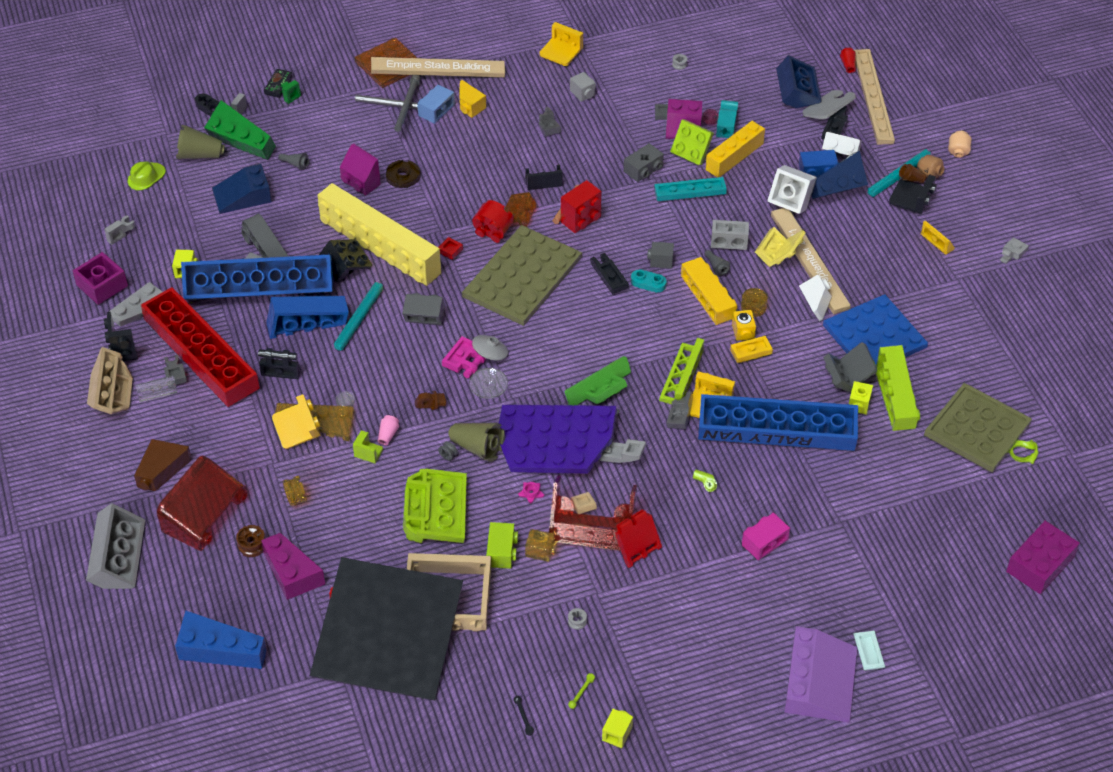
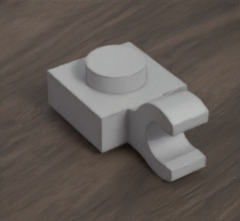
(117, 230)
(1013, 249)

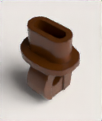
(429, 400)

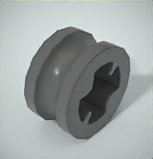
(448, 450)

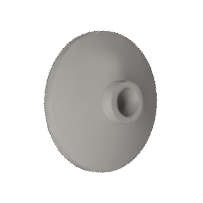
(490, 347)

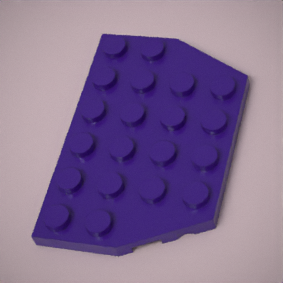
(555, 437)

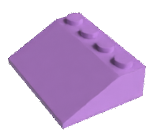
(820, 676)

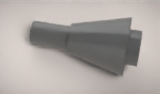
(298, 160)
(718, 264)

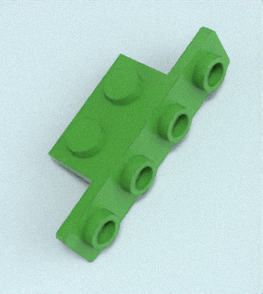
(600, 384)

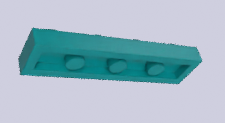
(690, 189)

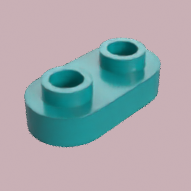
(648, 281)

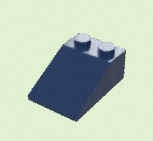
(242, 190)

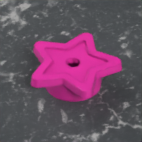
(531, 486)

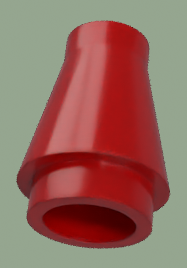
(848, 58)

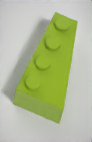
(896, 388)

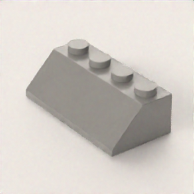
(115, 548)

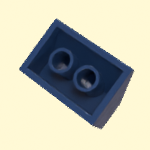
(798, 83)

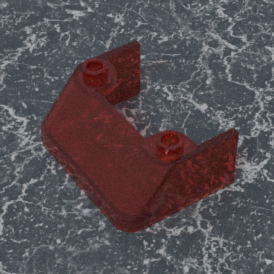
(584, 528)

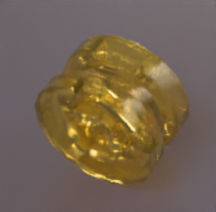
(754, 300)
(294, 491)

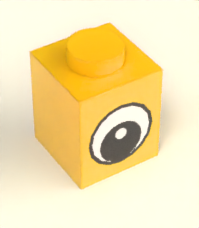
(743, 325)

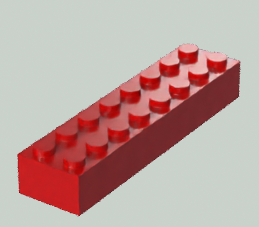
(200, 347)

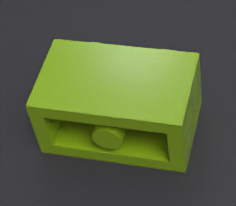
(501, 544)

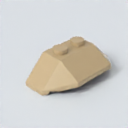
(110, 383)

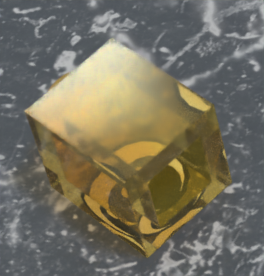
(540, 545)

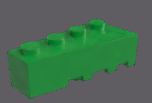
(239, 132)

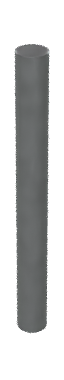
(383, 101)

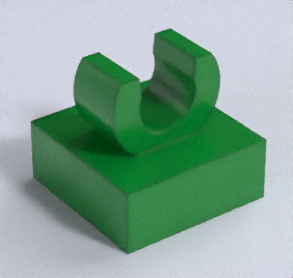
(291, 91)

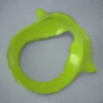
(1028, 445)

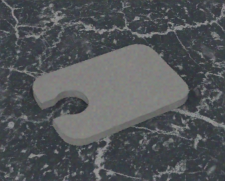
(829, 105)

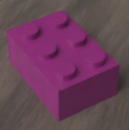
(1042, 557)

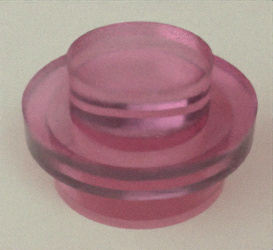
(710, 116)

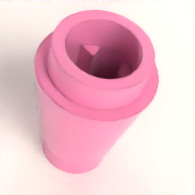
(388, 428)

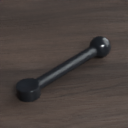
(529, 729)

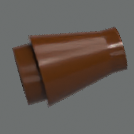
(910, 173)

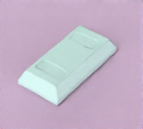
(869, 650)

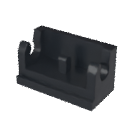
(543, 179)

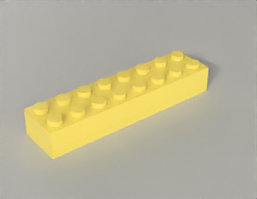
(379, 234)

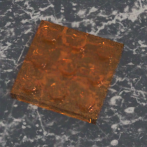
(390, 49)

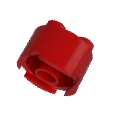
(492, 220)

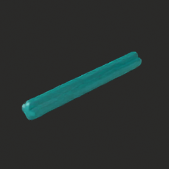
(894, 175)
(358, 316)

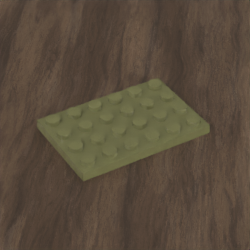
(522, 275)

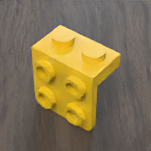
(563, 45)
(711, 385)
(296, 423)

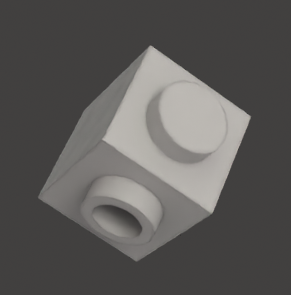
(582, 86)

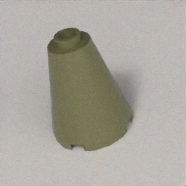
(198, 145)
(478, 438)

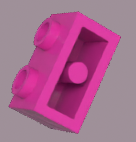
(765, 536)

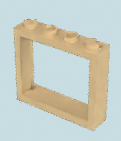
(463, 565)

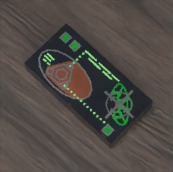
(274, 87)

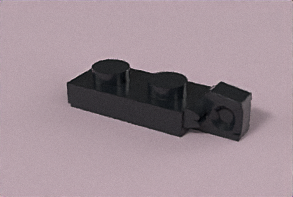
(836, 123)

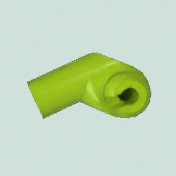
(707, 479)

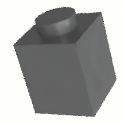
(661, 255)

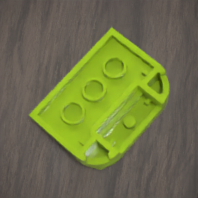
(435, 506)

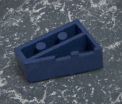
(841, 177)

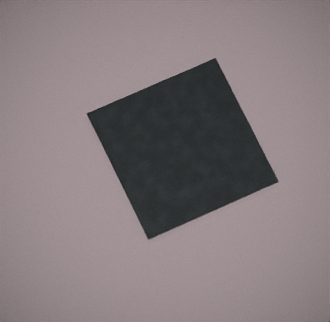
(387, 628)

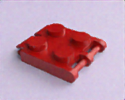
(636, 536)

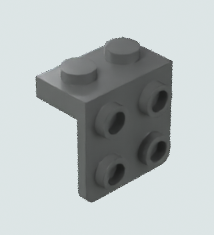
(852, 367)

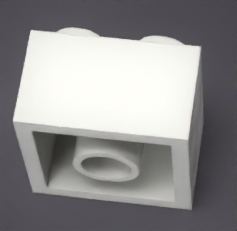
(791, 189)

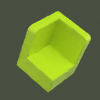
(365, 450)

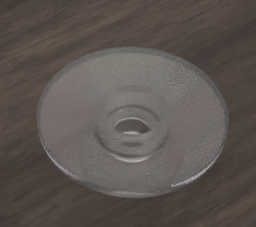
(488, 383)

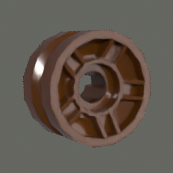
(247, 534)

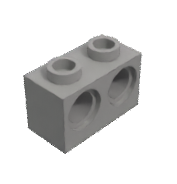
(729, 234)

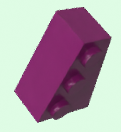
(291, 566)

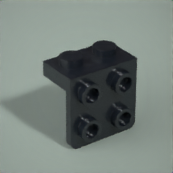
(912, 195)
(346, 256)
(120, 341)

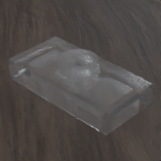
(156, 388)

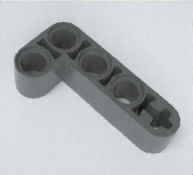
(258, 232)

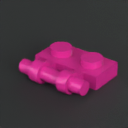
(459, 356)

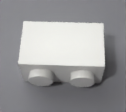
(841, 144)

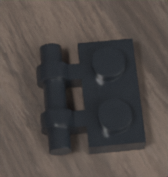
(278, 368)

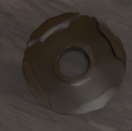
(402, 181)

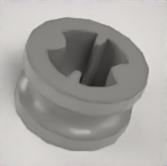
(679, 61)
(577, 612)

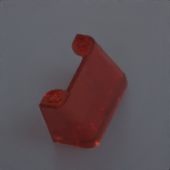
(198, 502)

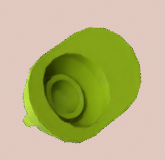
(145, 175)

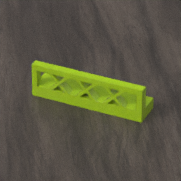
(686, 375)

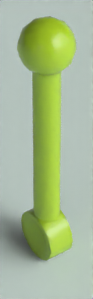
(589, 679)

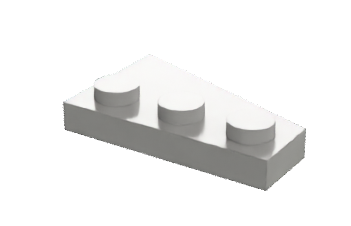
(130, 308)

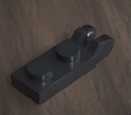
(609, 274)

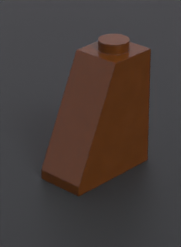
(160, 464)

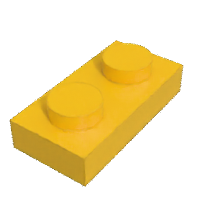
(751, 349)

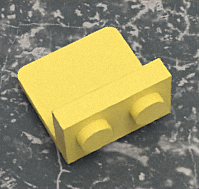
(776, 247)

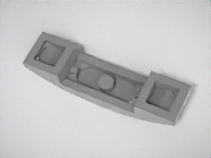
(623, 452)

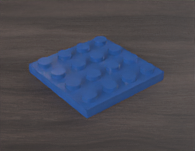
(877, 325)

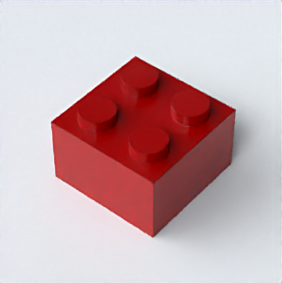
(581, 206)

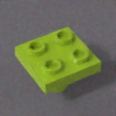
(692, 142)

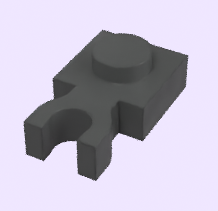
(175, 369)

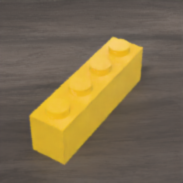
(735, 149)
(708, 290)

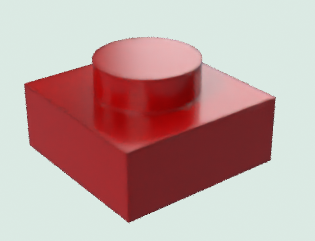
(450, 248)

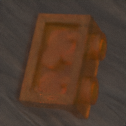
(521, 207)

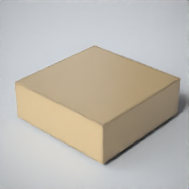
(584, 503)

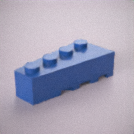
(305, 314)
(218, 643)

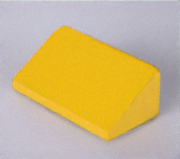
(936, 238)

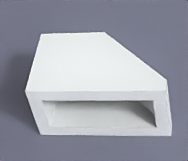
(817, 295)

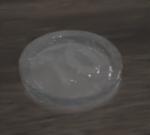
(345, 399)

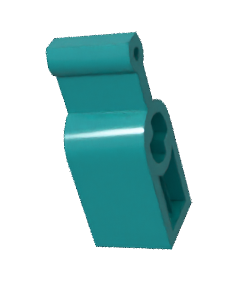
(726, 119)

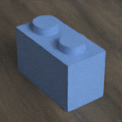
(436, 104)

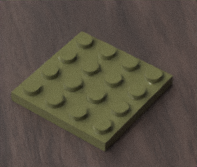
(978, 427)

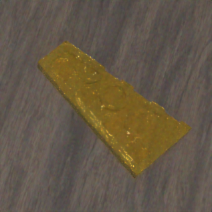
(332, 419)

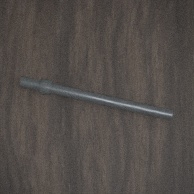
(414, 82)

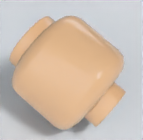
(960, 144)

